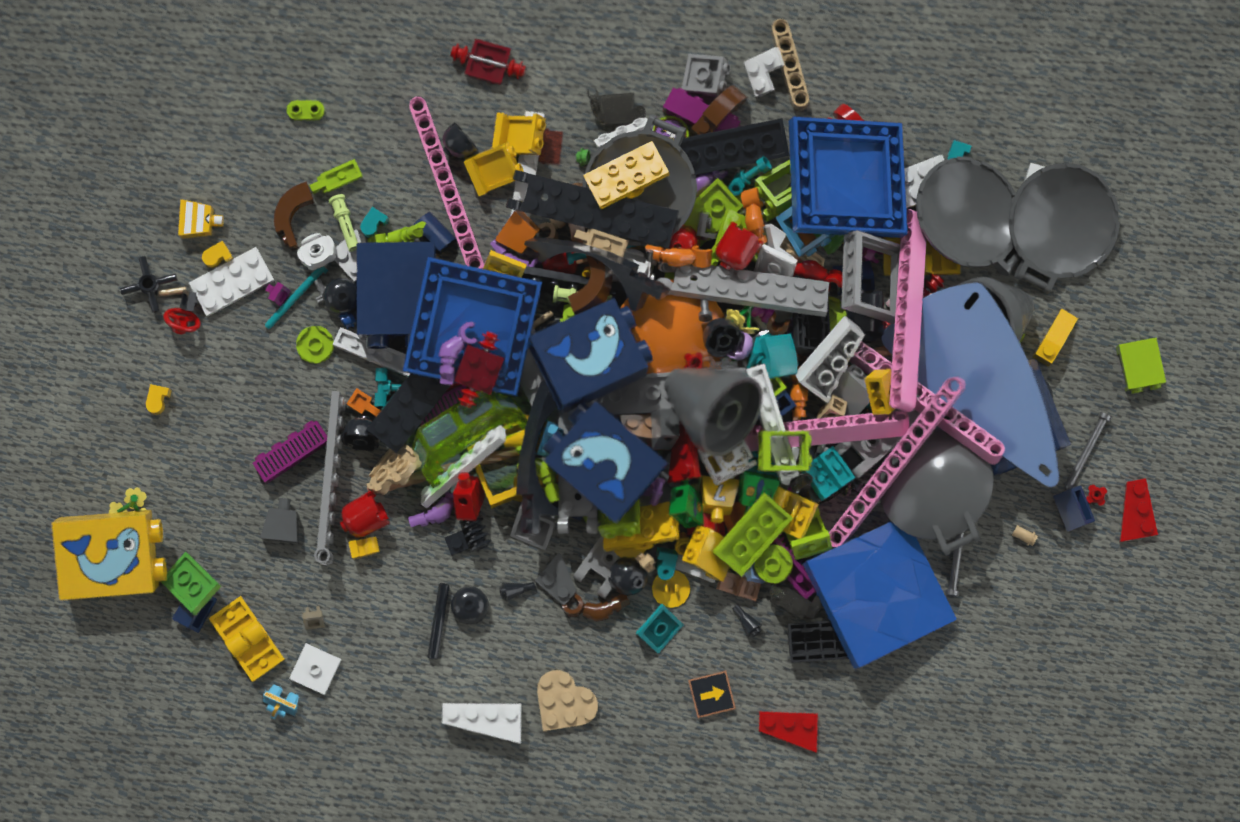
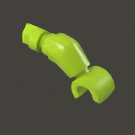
(405, 234)
(547, 475)

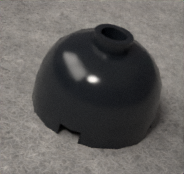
(458, 143)
(341, 296)
(722, 337)
(357, 435)
(628, 576)
(469, 605)

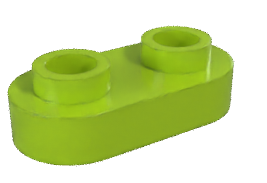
(305, 108)

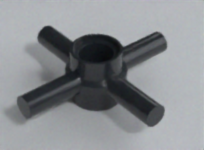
(141, 284)

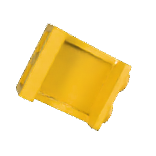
(521, 132)
(492, 168)
(701, 553)

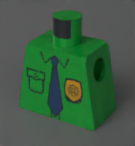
(752, 487)
(686, 505)

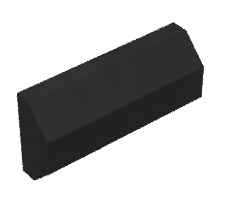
(809, 330)
(814, 642)

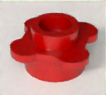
(693, 357)
(1091, 498)

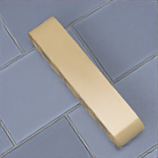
(790, 73)

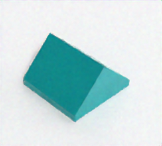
(659, 628)

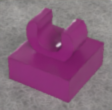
(868, 255)
(278, 293)

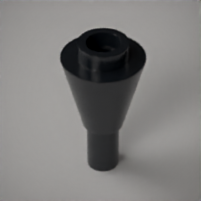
(512, 590)
(750, 625)

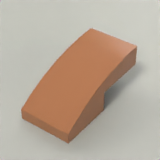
(739, 586)

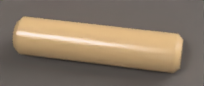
(173, 291)
(542, 319)

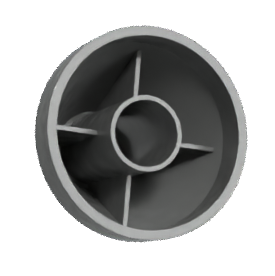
(1012, 302)
(715, 406)

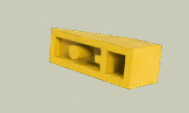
(1055, 338)

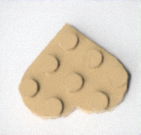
(393, 469)
(563, 702)

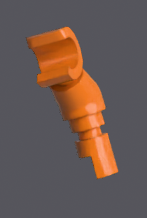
(753, 216)
(682, 257)
(799, 395)

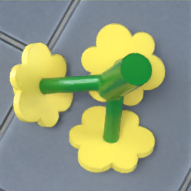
(738, 319)
(133, 497)

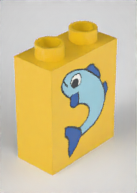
(108, 554)

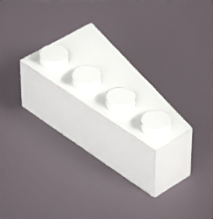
(830, 359)
(489, 719)

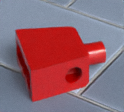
(468, 497)

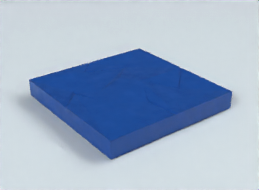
(847, 177)
(464, 294)
(879, 593)

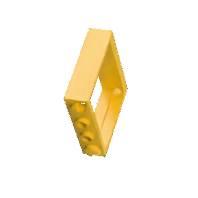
(510, 494)

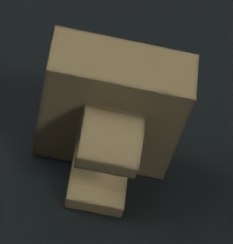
(313, 619)

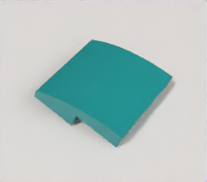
(780, 355)
(828, 473)

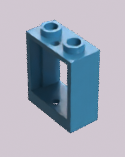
(784, 221)

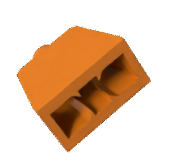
(517, 231)

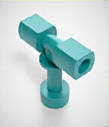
(743, 177)
(384, 388)

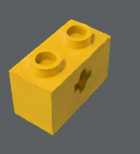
(878, 389)

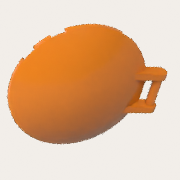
(672, 330)

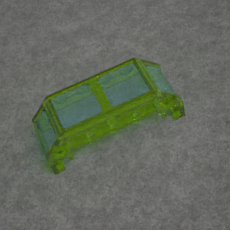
(462, 427)

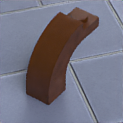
(725, 104)
(288, 205)
(596, 290)

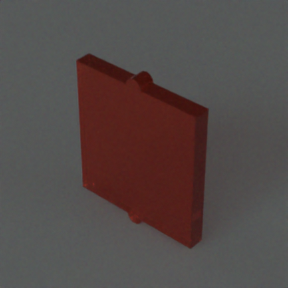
(551, 147)

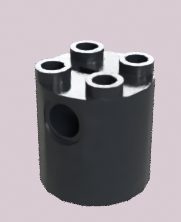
(870, 326)

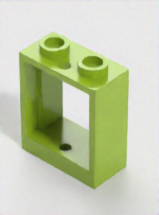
(771, 203)
(764, 450)

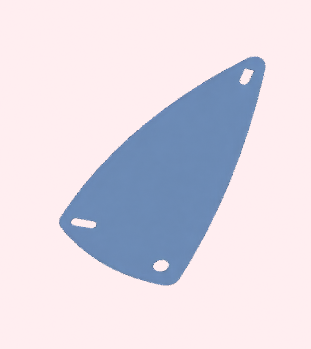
(997, 375)

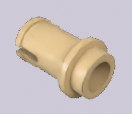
(1025, 535)

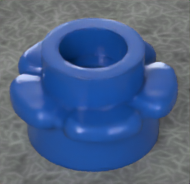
(347, 320)

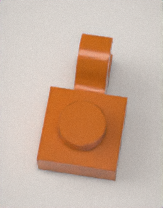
(361, 402)

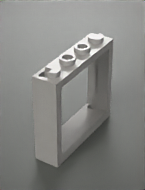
(852, 274)

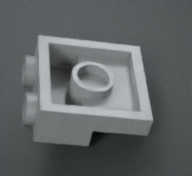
(706, 74)

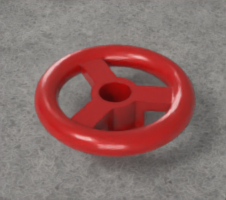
(180, 323)

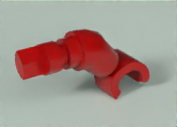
(815, 271)

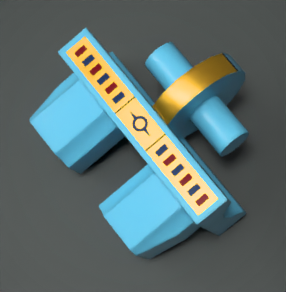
(545, 433)
(278, 705)

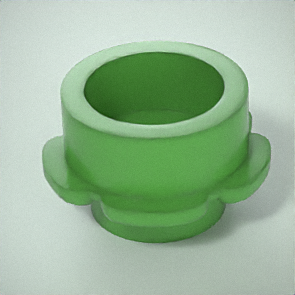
(583, 157)

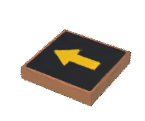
(711, 694)

